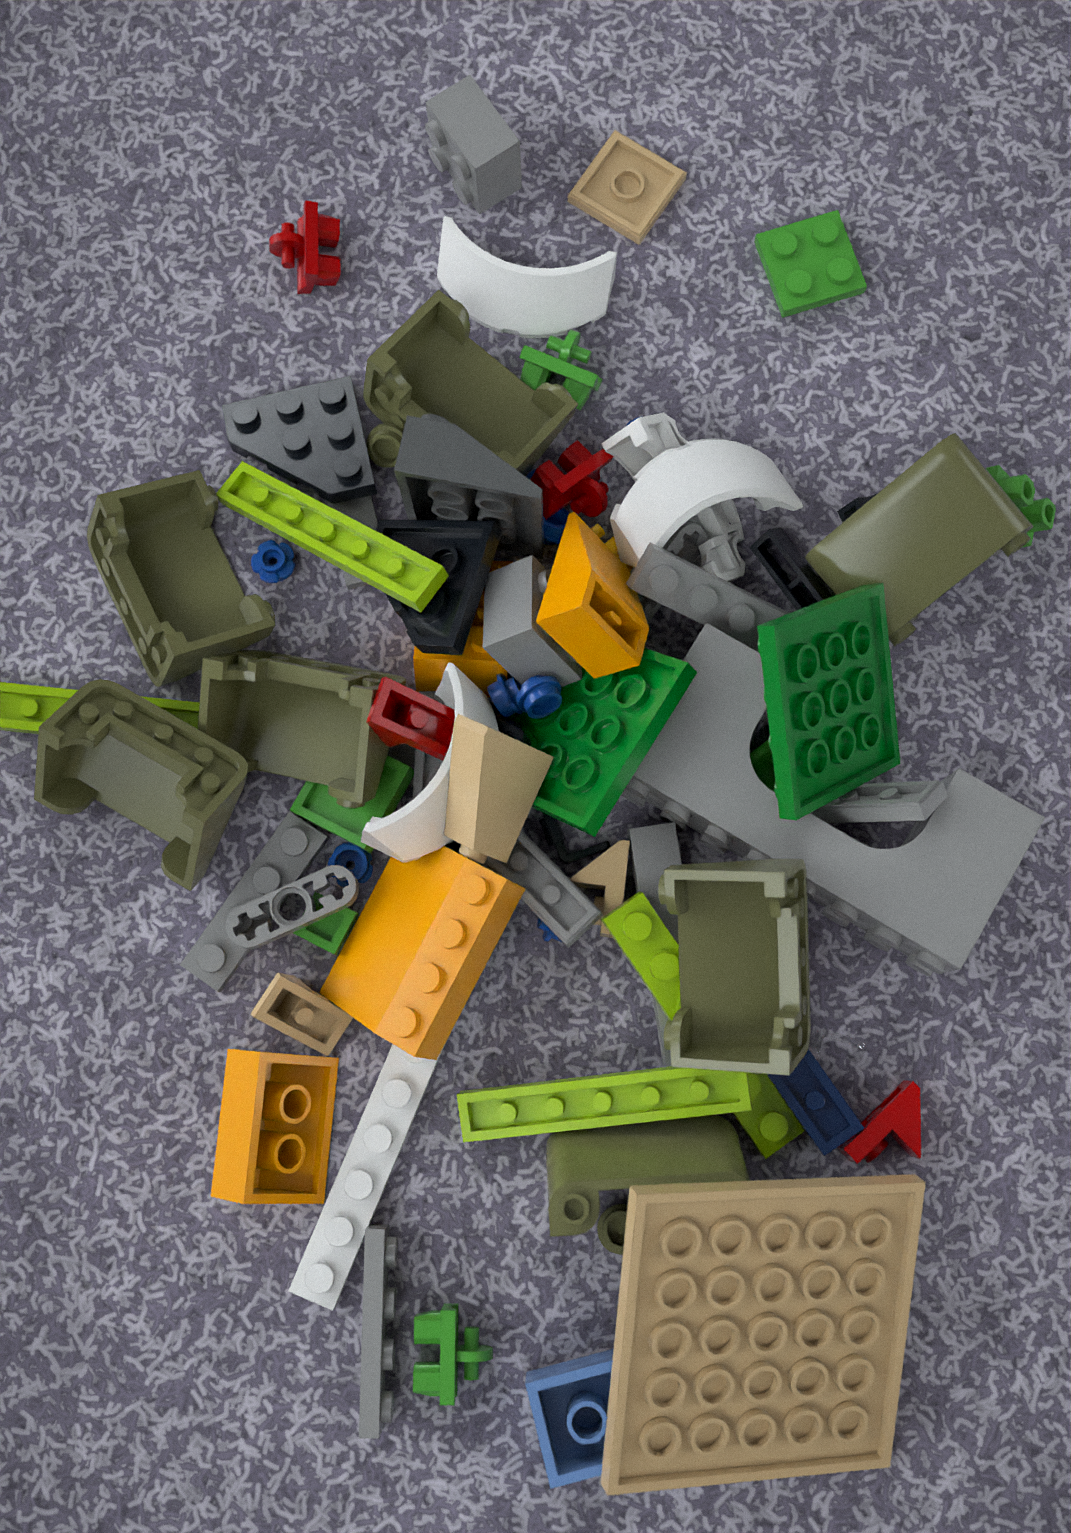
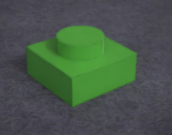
(331, 931)

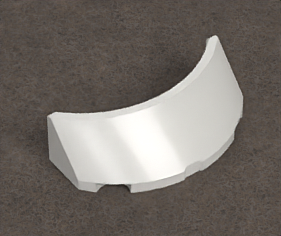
(521, 297)
(650, 437)
(688, 481)
(421, 823)

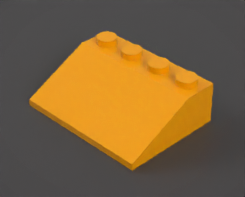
(421, 948)

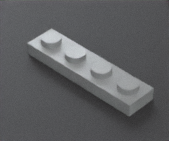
(701, 595)
(278, 864)
(376, 1350)

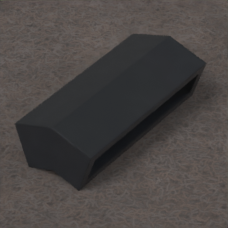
(805, 573)

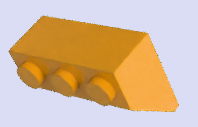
(274, 1128)

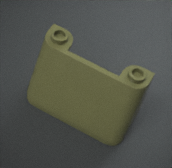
(442, 372)
(922, 534)
(173, 576)
(297, 719)
(143, 766)
(740, 965)
(634, 1154)

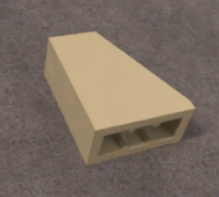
(490, 789)

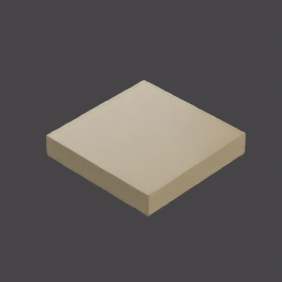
(627, 187)

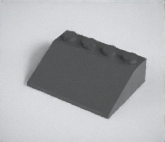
(457, 478)

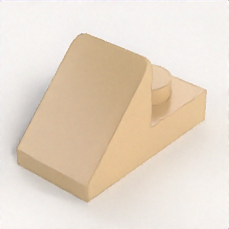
(606, 874)
(301, 1013)

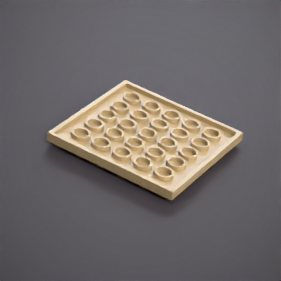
(760, 1330)

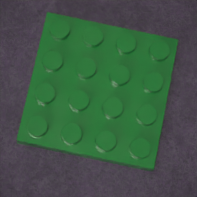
(829, 698)
(603, 736)

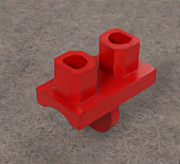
(312, 231)
(577, 486)

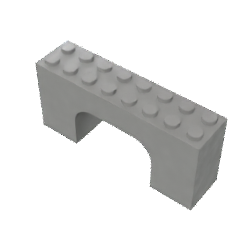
(917, 897)

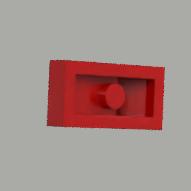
(411, 718)
(896, 1115)

